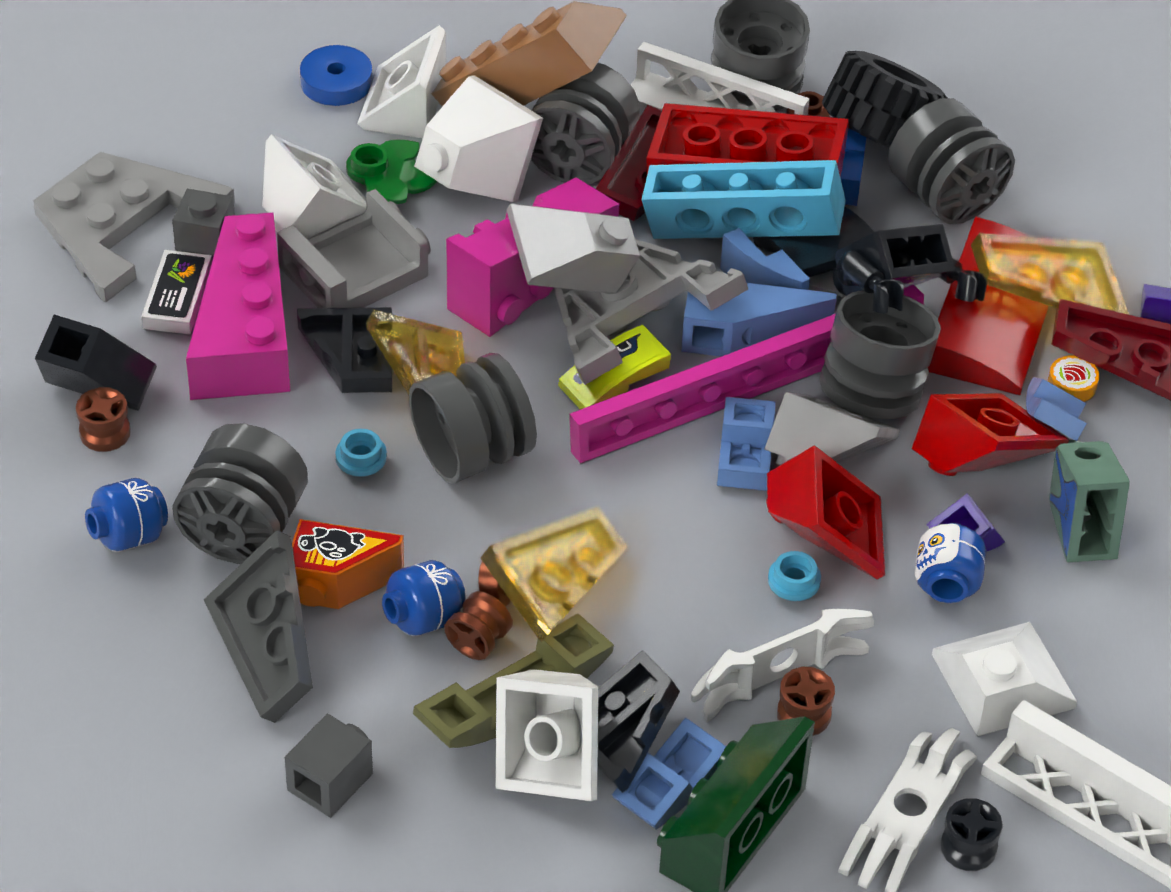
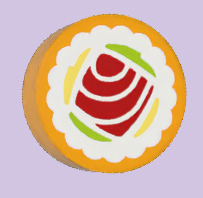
(1074, 376)

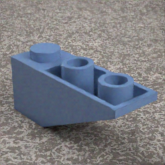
(751, 318)

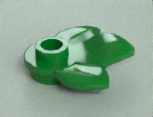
(389, 169)

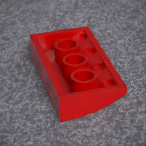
(741, 136)
(990, 338)

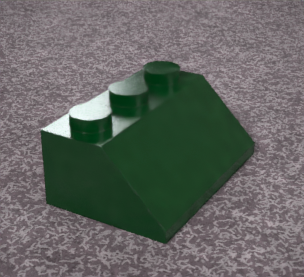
(737, 806)

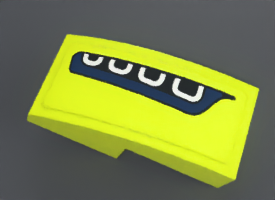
(641, 358)

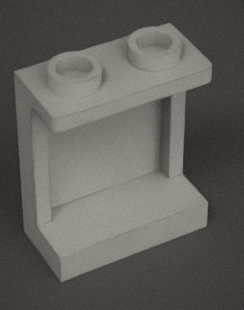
(357, 258)

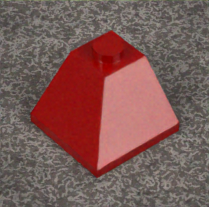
(980, 433)
(829, 509)

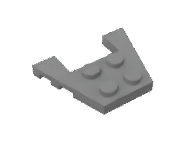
(104, 205)
(648, 287)

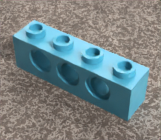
(751, 196)

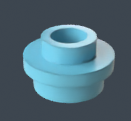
(361, 453)
(794, 576)

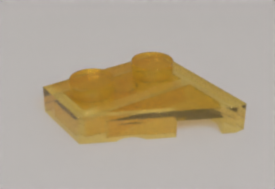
(416, 347)

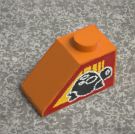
(343, 562)

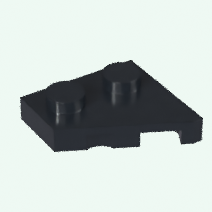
(347, 347)
(630, 716)

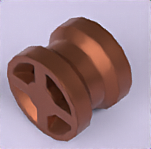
(103, 419)
(478, 625)
(811, 687)

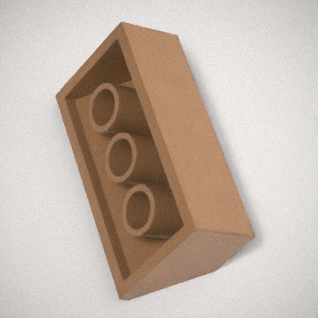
(537, 57)

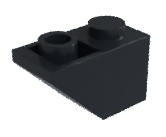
(90, 358)

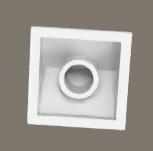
(402, 88)

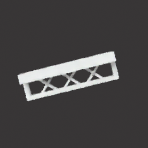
(679, 88)
(1103, 778)

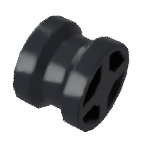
(983, 828)

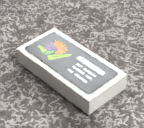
(176, 292)

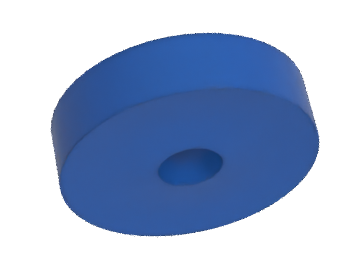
(336, 75)

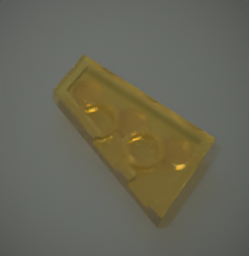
(1049, 270)

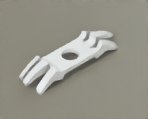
(816, 644)
(902, 831)

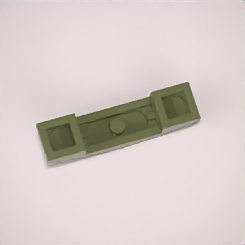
(469, 716)

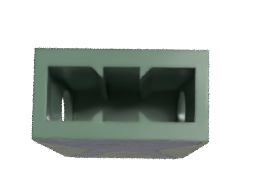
(1086, 481)

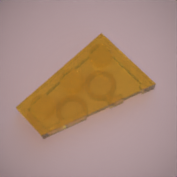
(554, 566)

